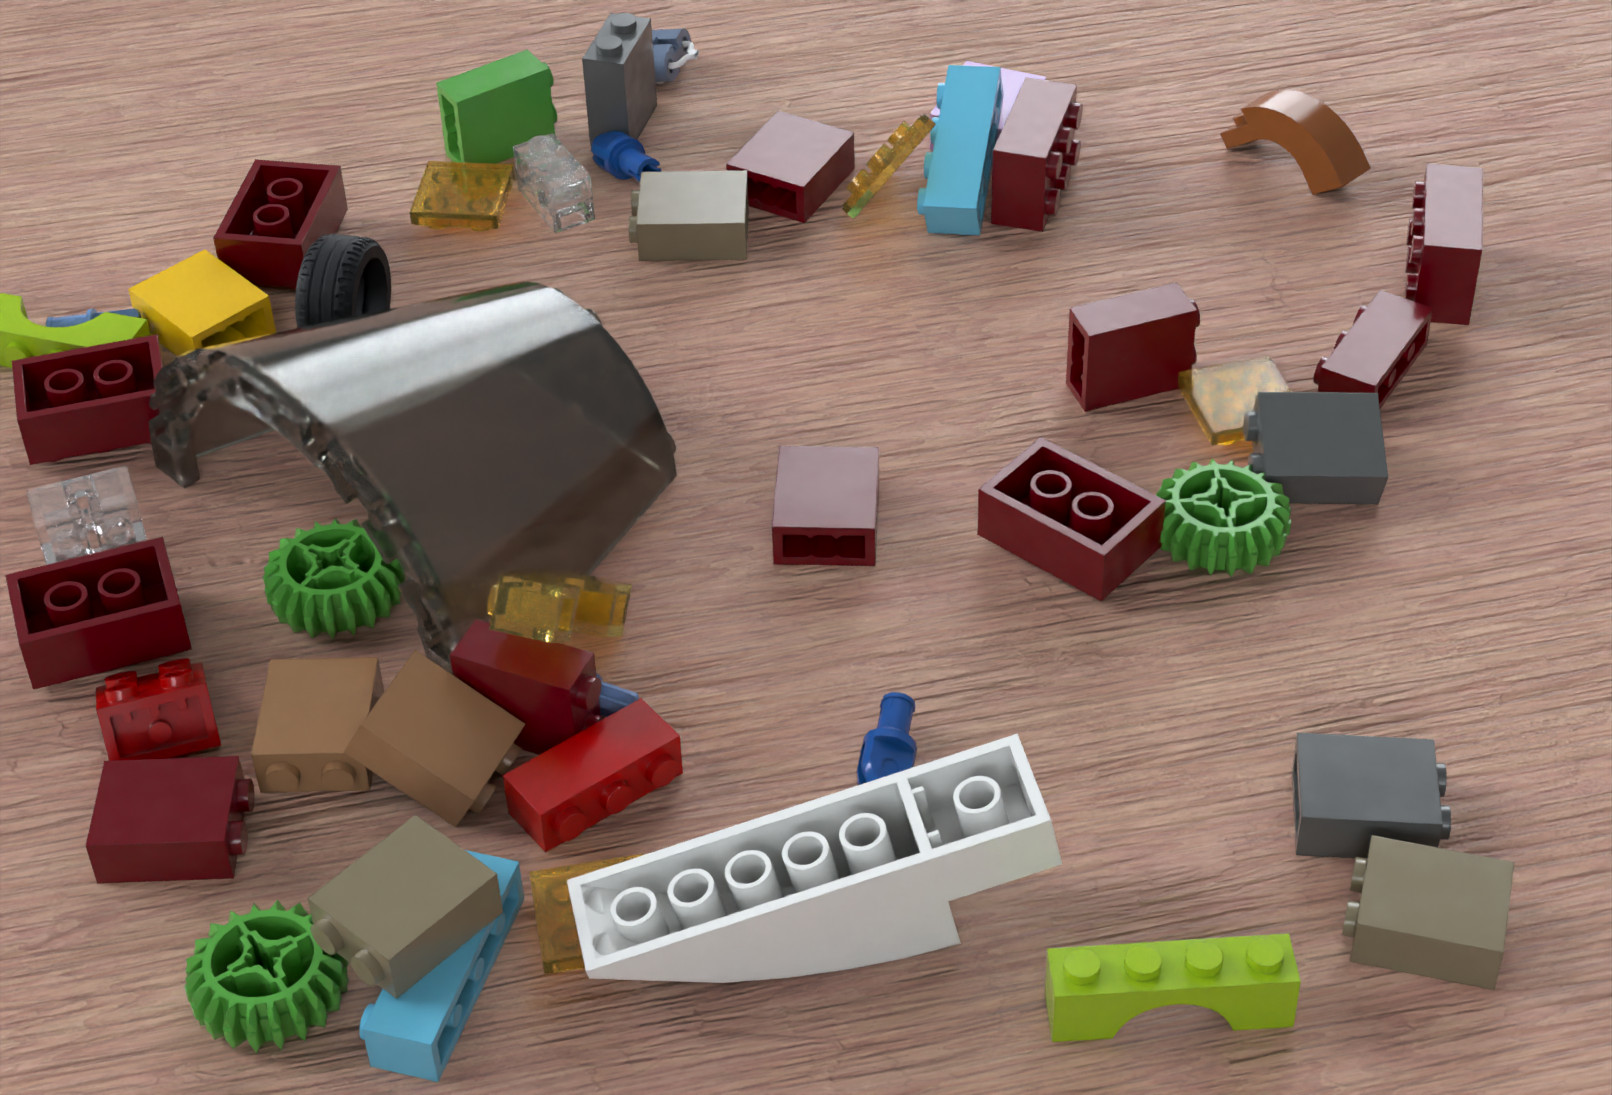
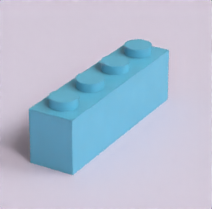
(962, 150)
(424, 1024)

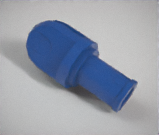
(622, 156)
(889, 746)

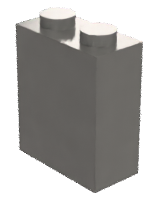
(620, 76)
(1319, 445)
(1366, 788)

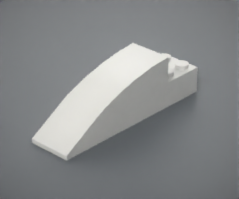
(822, 881)

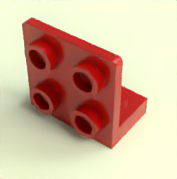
(157, 712)

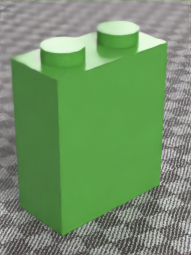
(496, 108)

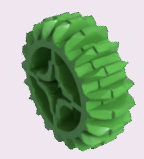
(1223, 517)
(331, 580)
(263, 977)

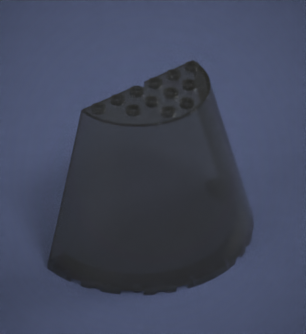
(464, 424)

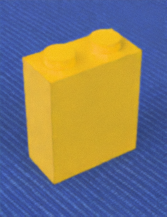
(202, 305)

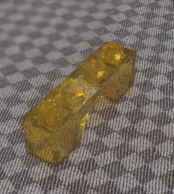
(557, 604)

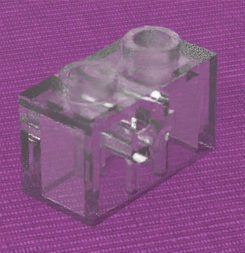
(86, 515)

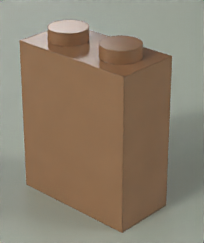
(309, 720)
(437, 740)

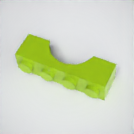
(26, 339)
(1104, 986)

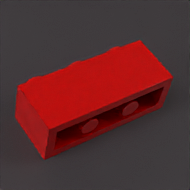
(593, 774)

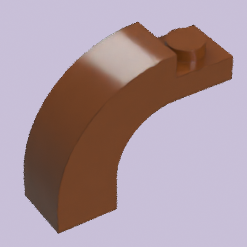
(1308, 131)

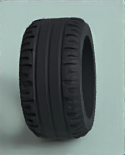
(342, 279)

